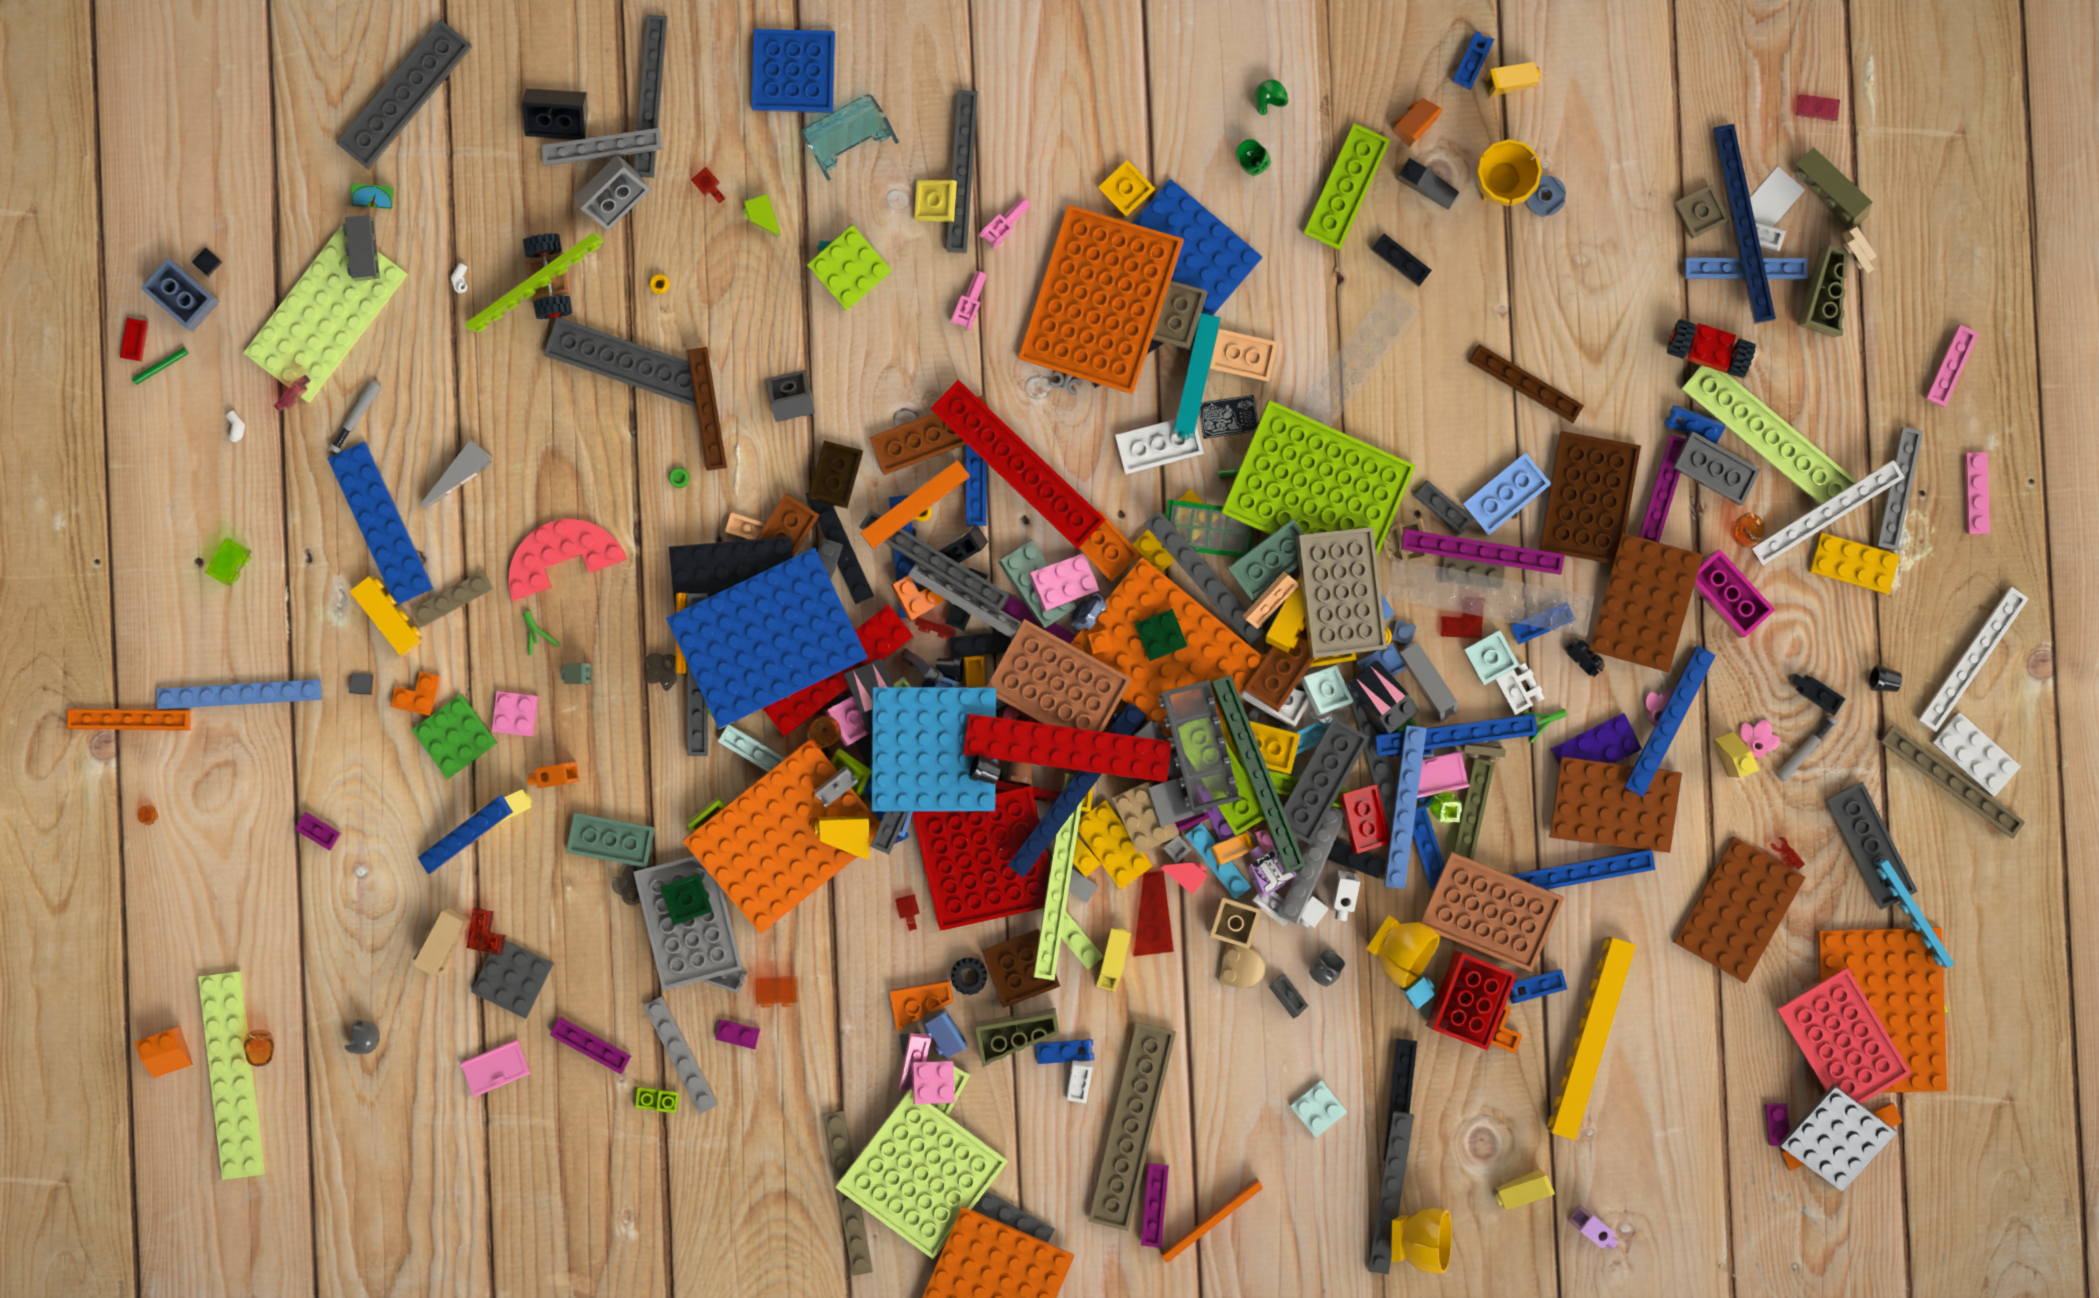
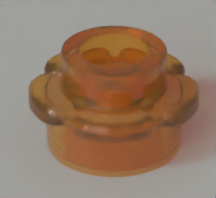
(142, 815)

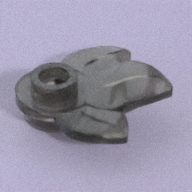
(659, 671)
(625, 885)

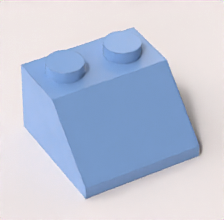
(946, 1034)

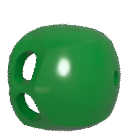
(1270, 93)
(1253, 157)

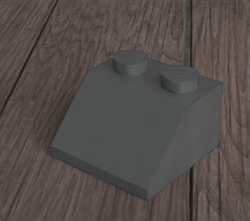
(790, 396)

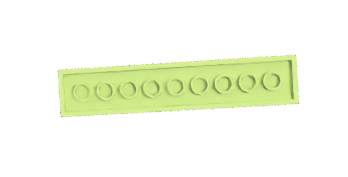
(1767, 434)
(231, 1075)

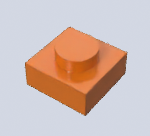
(1100, 641)

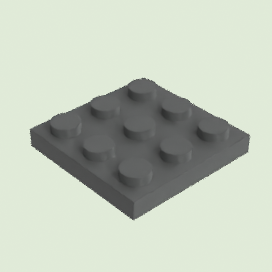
(513, 979)

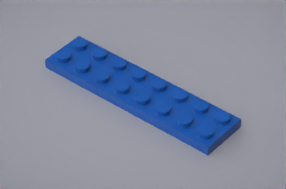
(380, 523)

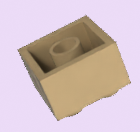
(1235, 922)

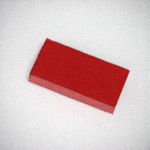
(134, 339)

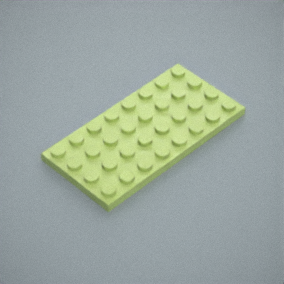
(322, 318)

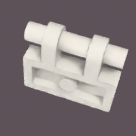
(1514, 692)

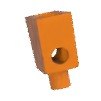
(554, 775)

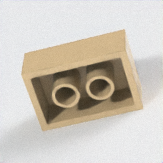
(1140, 818)
(441, 942)

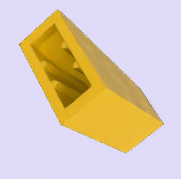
(1512, 78)
(845, 833)

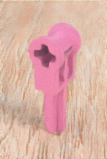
(1002, 226)
(968, 306)

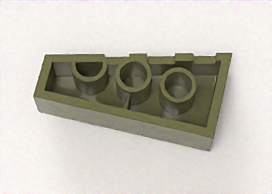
(1833, 188)
(1824, 298)
(1013, 1033)

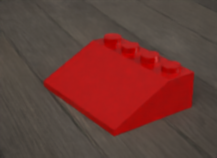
(1471, 1000)

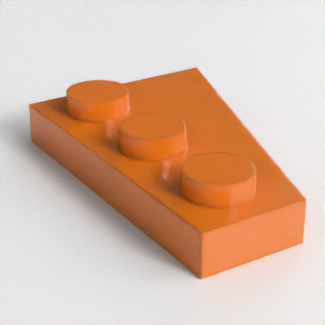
(917, 1001)

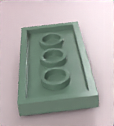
(1267, 560)
(1017, 567)
(610, 840)

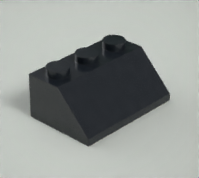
(555, 114)

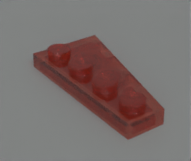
(1153, 923)

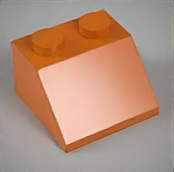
(1417, 121)
(164, 1052)

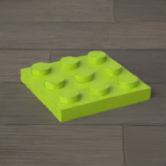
(849, 267)

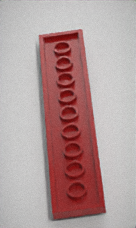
(1017, 464)
(1067, 747)

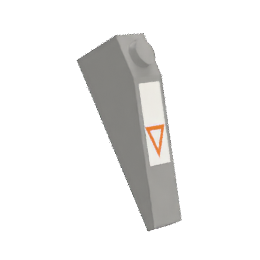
(464, 467)

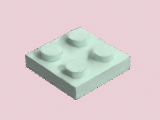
(1491, 657)
(1326, 690)
(1318, 1108)

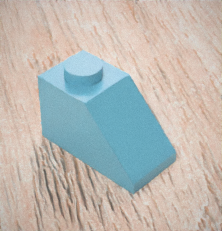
(1419, 992)

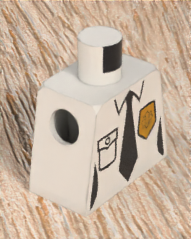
(1346, 886)

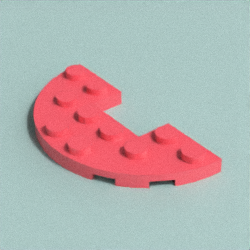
(555, 544)

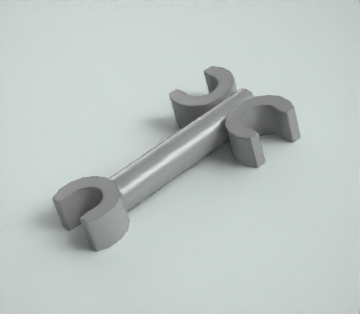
(1065, 382)

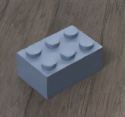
(180, 294)

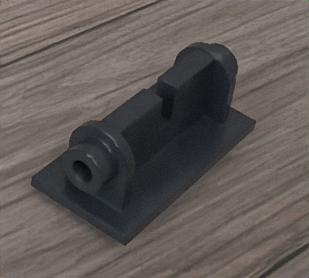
(1591, 661)

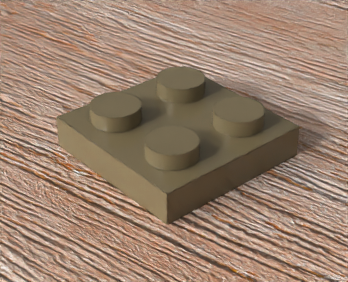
(1701, 211)

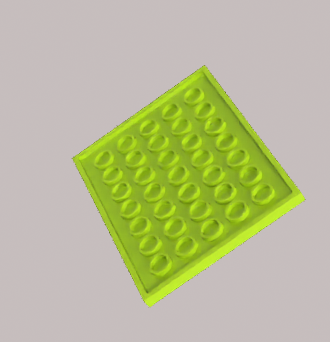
(1316, 478)

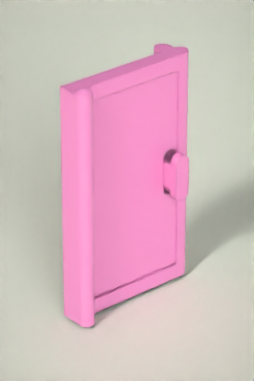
(1442, 774)
(488, 1069)

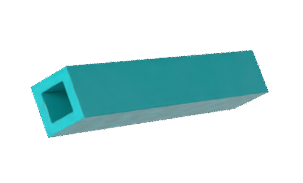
(1196, 376)

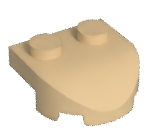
(1860, 247)
(1393, 542)
(1241, 967)

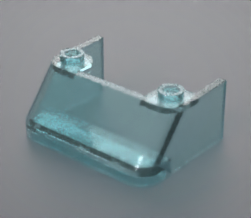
(845, 130)

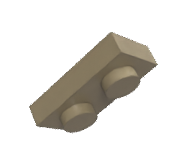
(1492, 752)

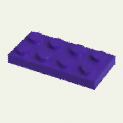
(1603, 743)

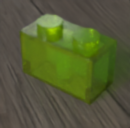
(228, 561)

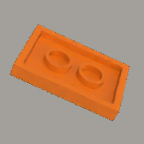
(1109, 550)

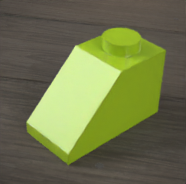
(761, 214)

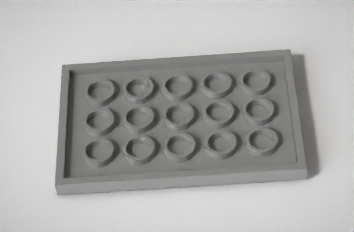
(697, 947)

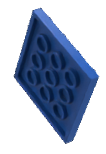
(793, 70)

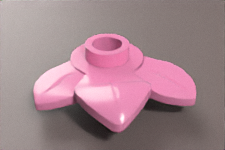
(1656, 704)
(1760, 735)

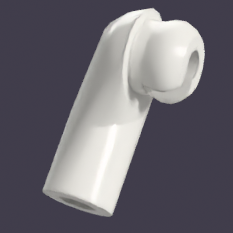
(458, 280)
(237, 427)

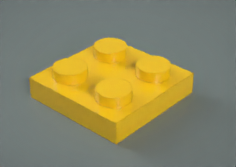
(1126, 188)

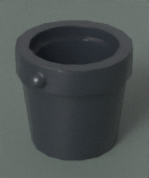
(951, 667)
(1884, 679)
(984, 770)

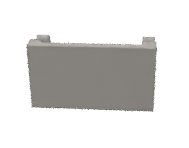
(835, 786)
(732, 982)

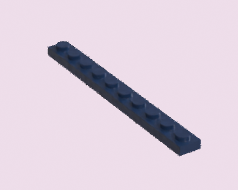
(1744, 224)
(1067, 801)

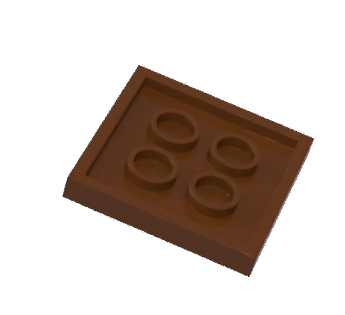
(1013, 969)

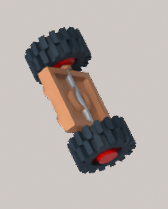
(551, 299)

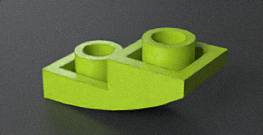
(656, 1099)

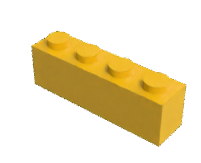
(386, 615)
(1288, 621)

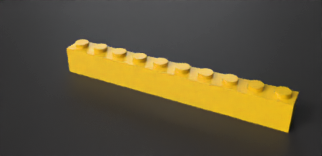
(1591, 1038)

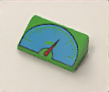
(372, 196)

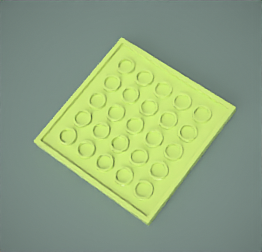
(921, 1173)

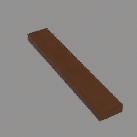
(1526, 383)
(706, 408)

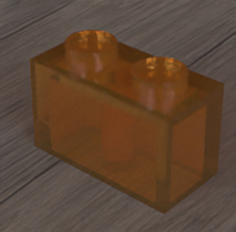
(777, 990)

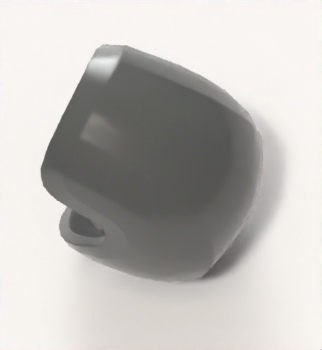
(1326, 968)
(364, 1038)

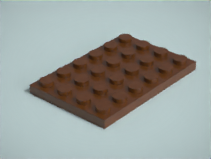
(1589, 497)

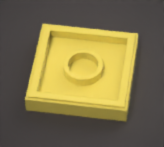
(935, 200)

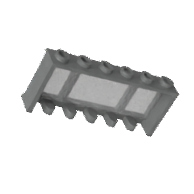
(1199, 746)

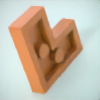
(912, 601)
(420, 700)
(1504, 1037)

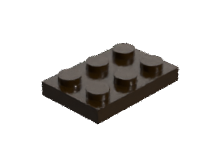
(835, 474)

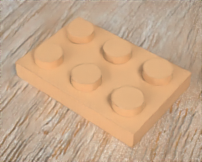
(1243, 355)

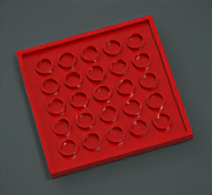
(969, 858)

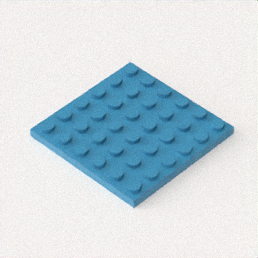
(921, 748)

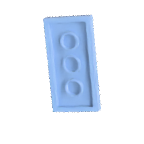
(1506, 494)

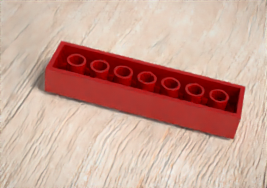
(879, 638)

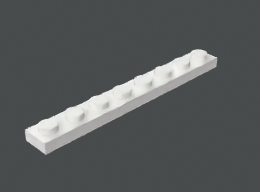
(1827, 512)
(1973, 659)

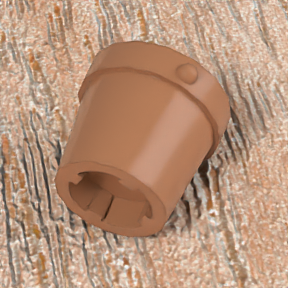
(1020, 773)

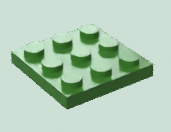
(454, 736)

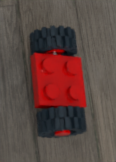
(1711, 348)

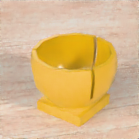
(1508, 173)
(1404, 947)
(1423, 1239)

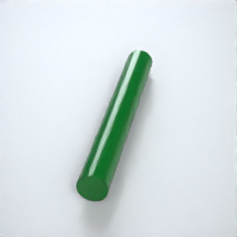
(160, 366)

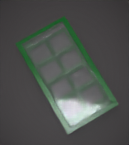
(1208, 529)

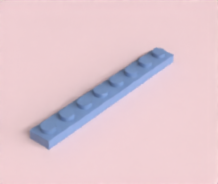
(239, 694)
(1405, 806)

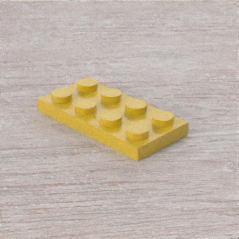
(1152, 549)
(1854, 563)
(1275, 744)
(1112, 845)

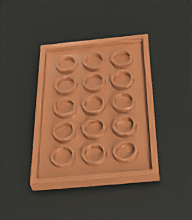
(1057, 681)
(1491, 911)

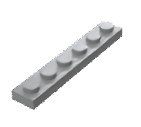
(602, 147)
(1899, 493)
(1000, 621)
(1314, 862)
(680, 1055)

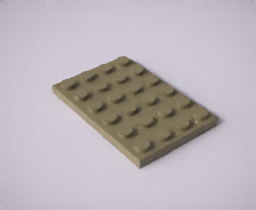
(1341, 592)

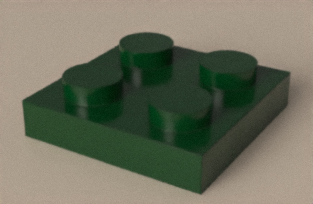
(1161, 634)
(686, 899)

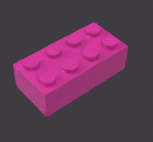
(1731, 594)

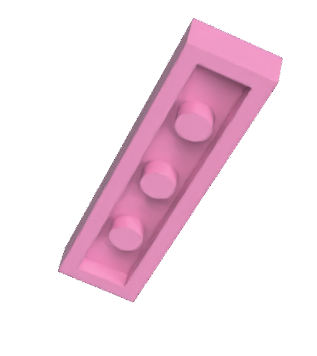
(1951, 366)
(1977, 493)

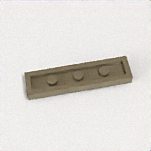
(452, 599)

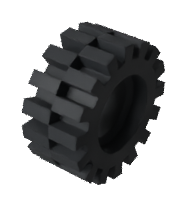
(980, 970)

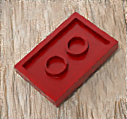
(1365, 818)

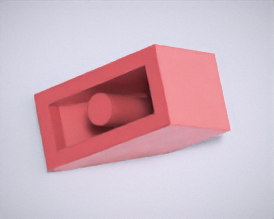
(1186, 874)

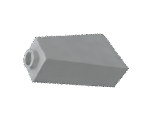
(1429, 681)

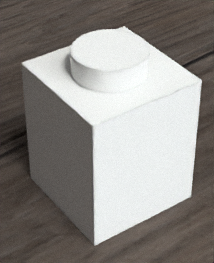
(1313, 912)

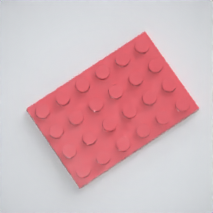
(1843, 1038)

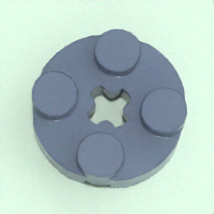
(1557, 197)
(1087, 611)

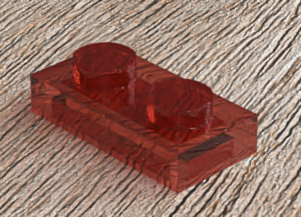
(943, 631)

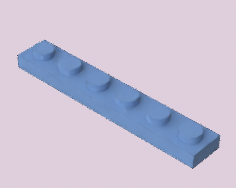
(1732, 269)

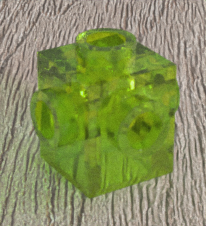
(1446, 808)

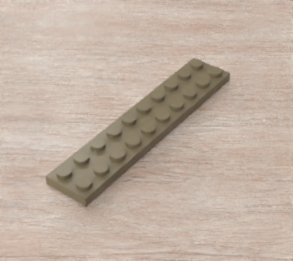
(1132, 1126)

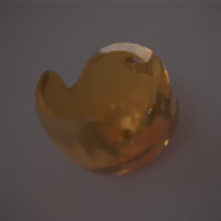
(1746, 531)
(820, 738)
(259, 1051)

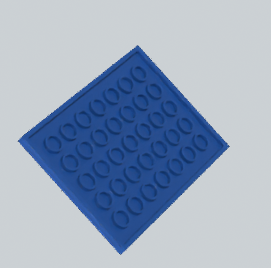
(766, 638)

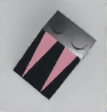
(860, 685)
(1382, 698)

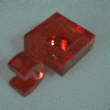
(707, 183)
(1790, 856)
(908, 907)

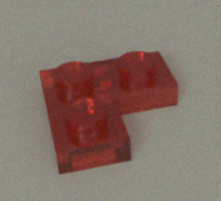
(1462, 627)
(480, 933)

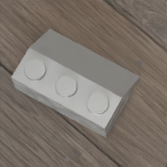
(612, 193)

